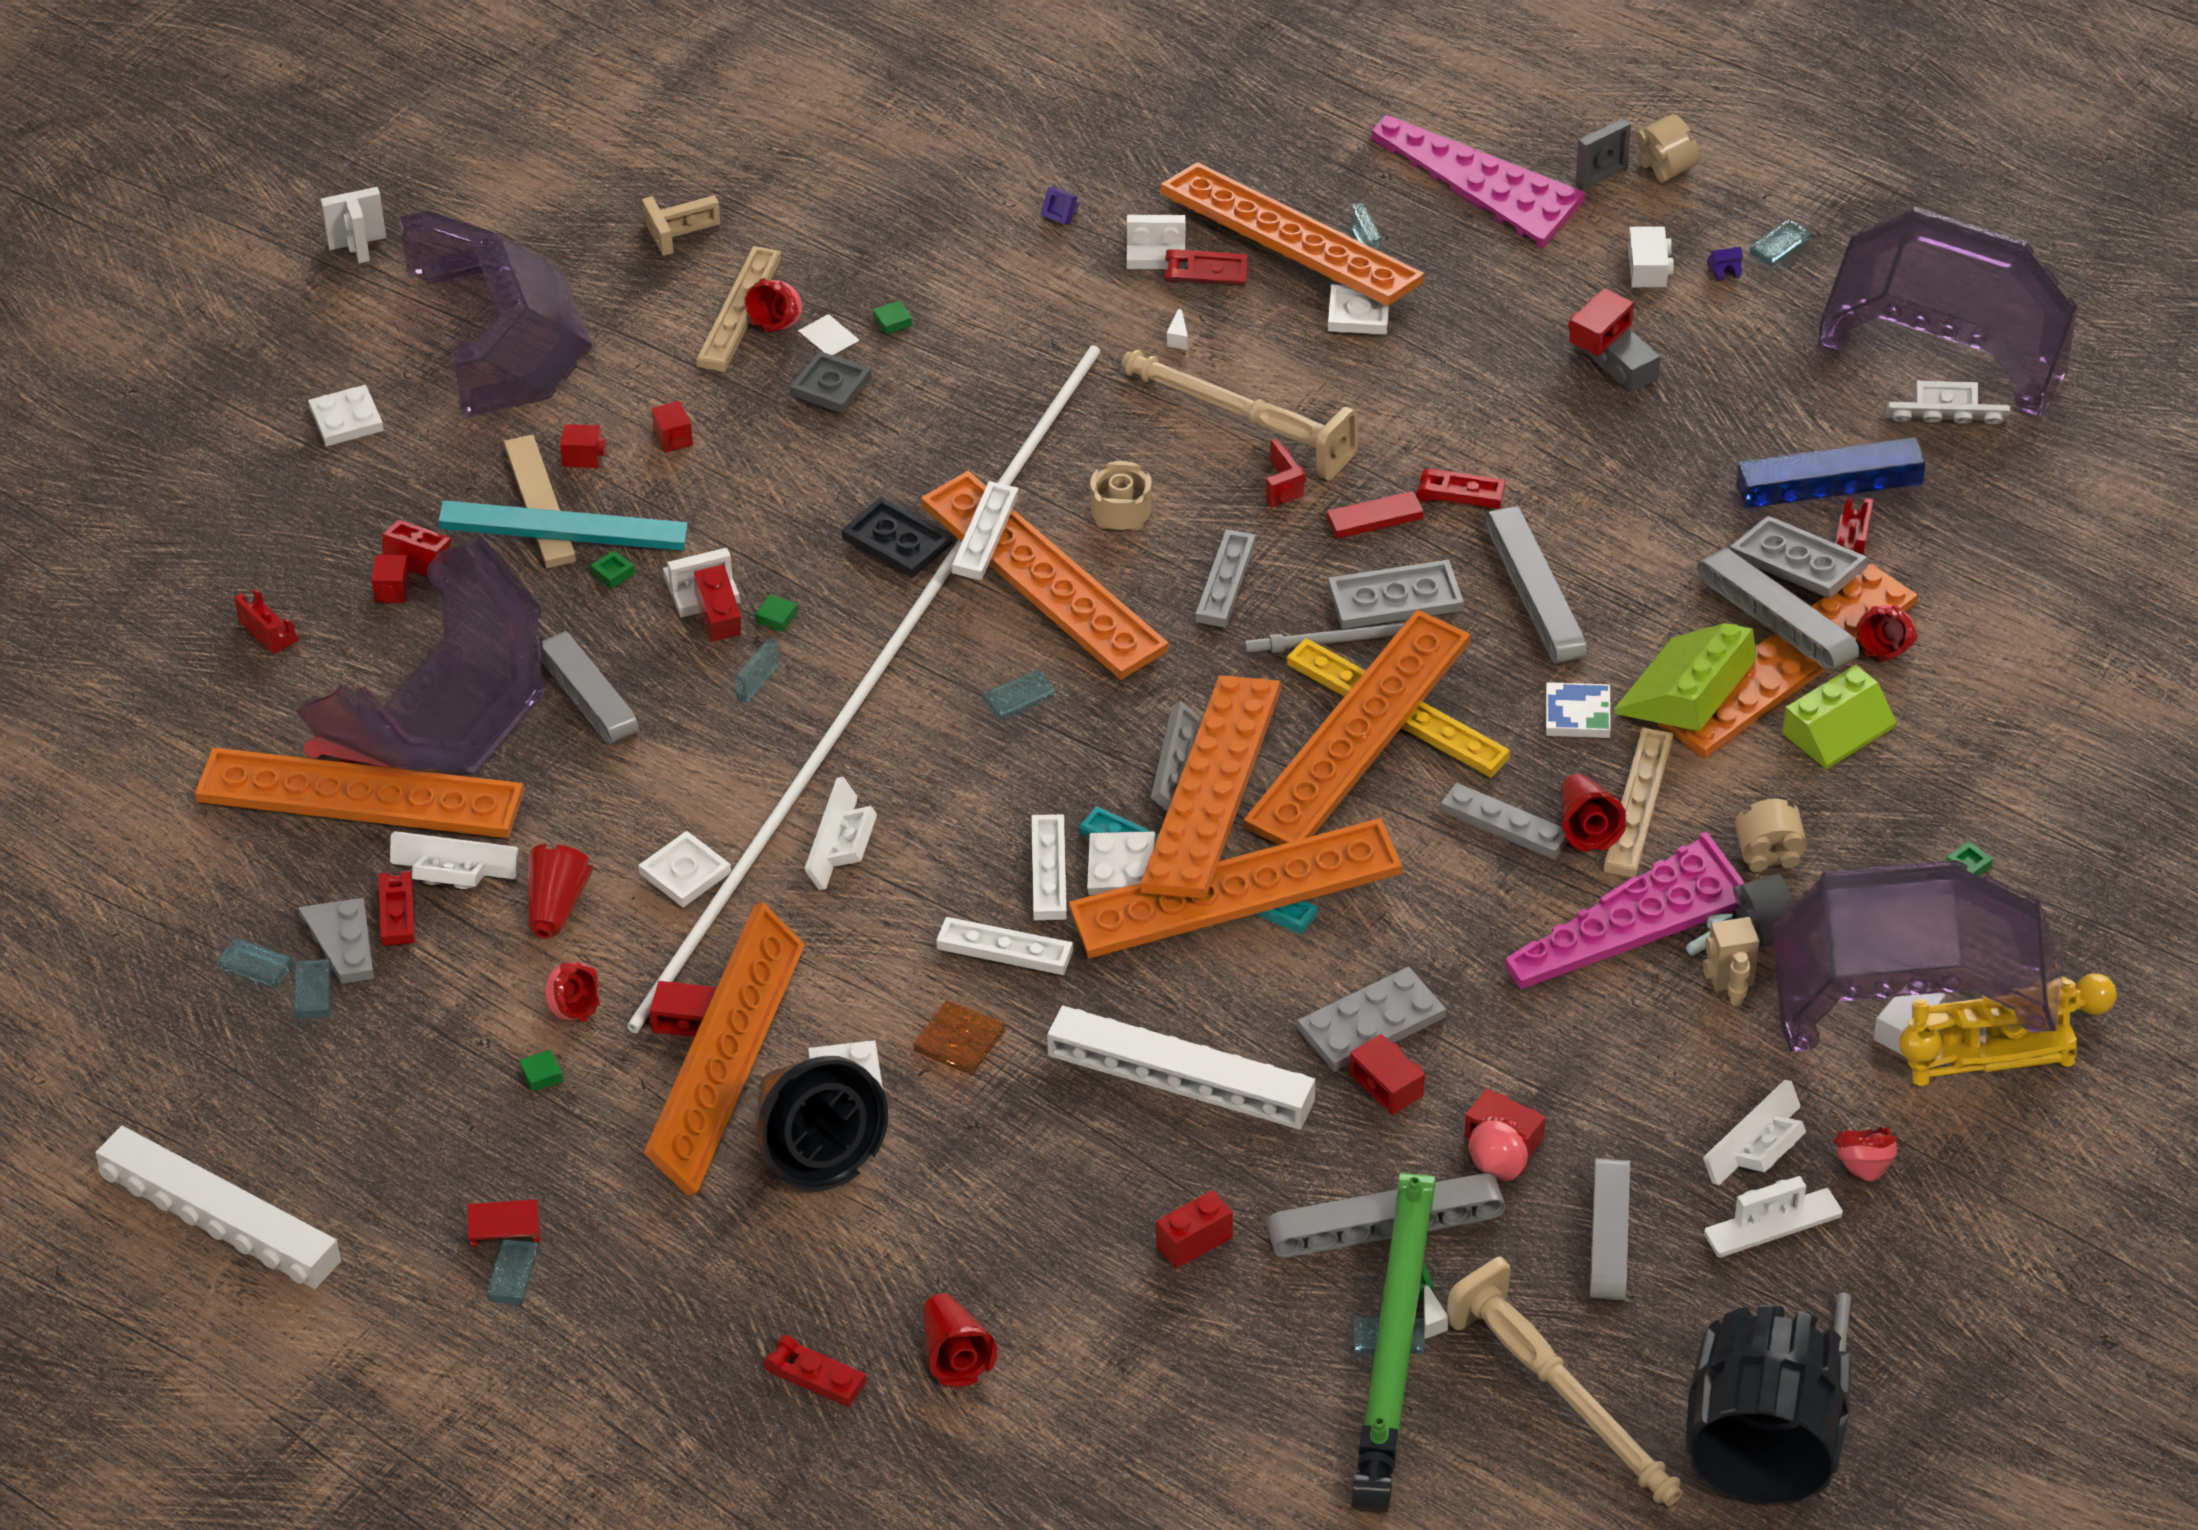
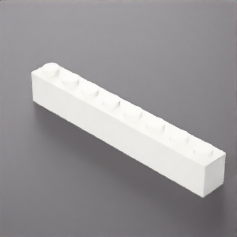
(1181, 1067)
(218, 1207)

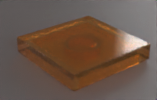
(959, 1037)

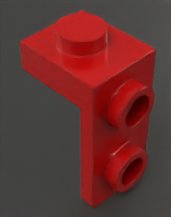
(1289, 481)

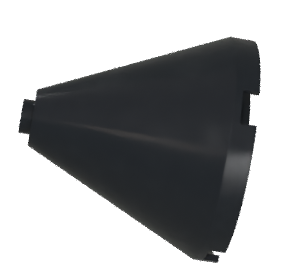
(820, 1121)

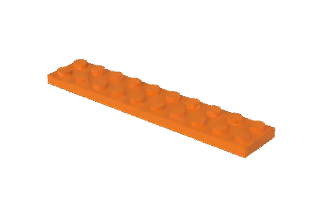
(1292, 234)
(1053, 582)
(1785, 669)
(1357, 730)
(1211, 787)
(360, 792)
(1239, 888)
(724, 1049)

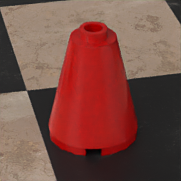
(1590, 814)
(554, 886)
(956, 1342)

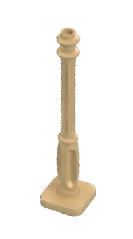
(1333, 442)
(1483, 1297)

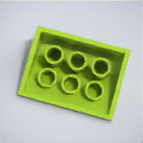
(1691, 677)

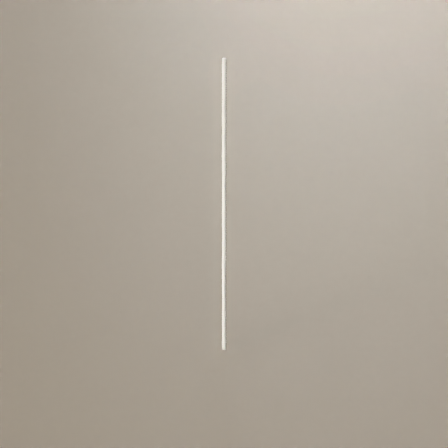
(851, 707)

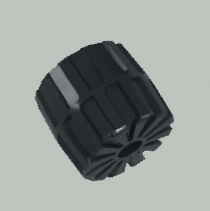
(1768, 1406)

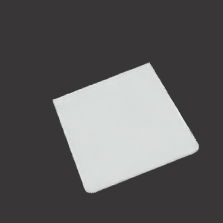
(828, 335)

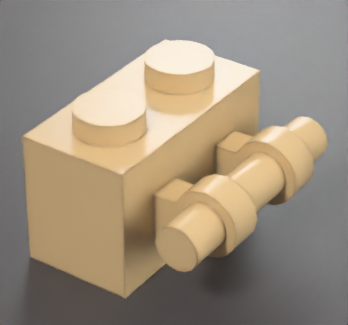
(1732, 957)

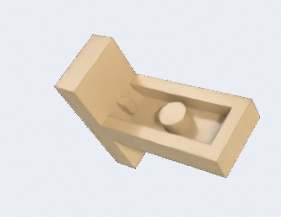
(678, 219)

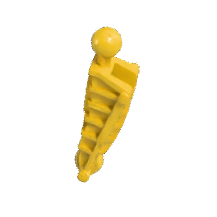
(2006, 1042)

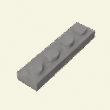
(1225, 578)
(1177, 744)
(1504, 820)

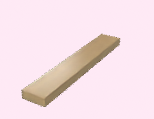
(733, 316)
(537, 494)
(1639, 801)

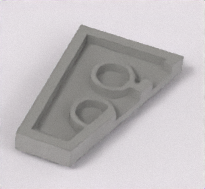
(343, 937)

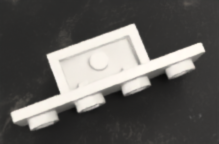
(1947, 402)
(841, 834)
(452, 860)
(1759, 1137)
(1772, 1214)

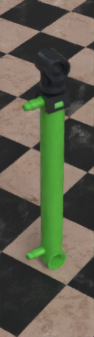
(1393, 1343)

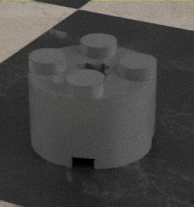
(1764, 903)

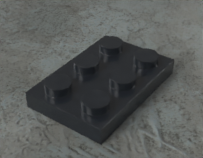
(896, 537)

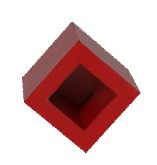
(672, 426)
(582, 446)
(390, 578)

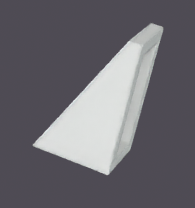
(1177, 333)
(1434, 1315)

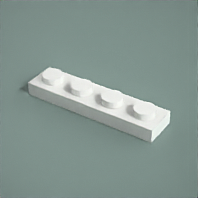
(985, 530)
(1048, 867)
(1004, 945)

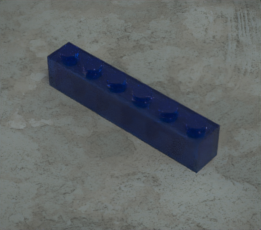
(1830, 472)

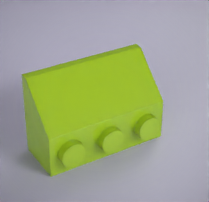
(1839, 717)

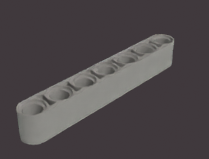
(1536, 585)
(1778, 609)
(1373, 1215)

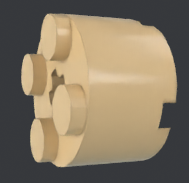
(1667, 147)
(1121, 496)
(1771, 835)

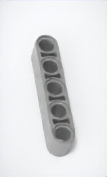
(588, 688)
(1610, 1229)

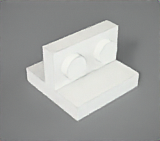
(353, 221)
(1150, 238)
(680, 578)

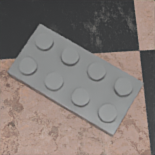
(1799, 556)
(1395, 594)
(1389, 1006)

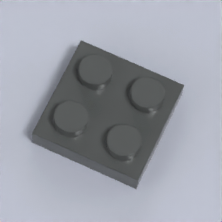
(1603, 153)
(830, 382)

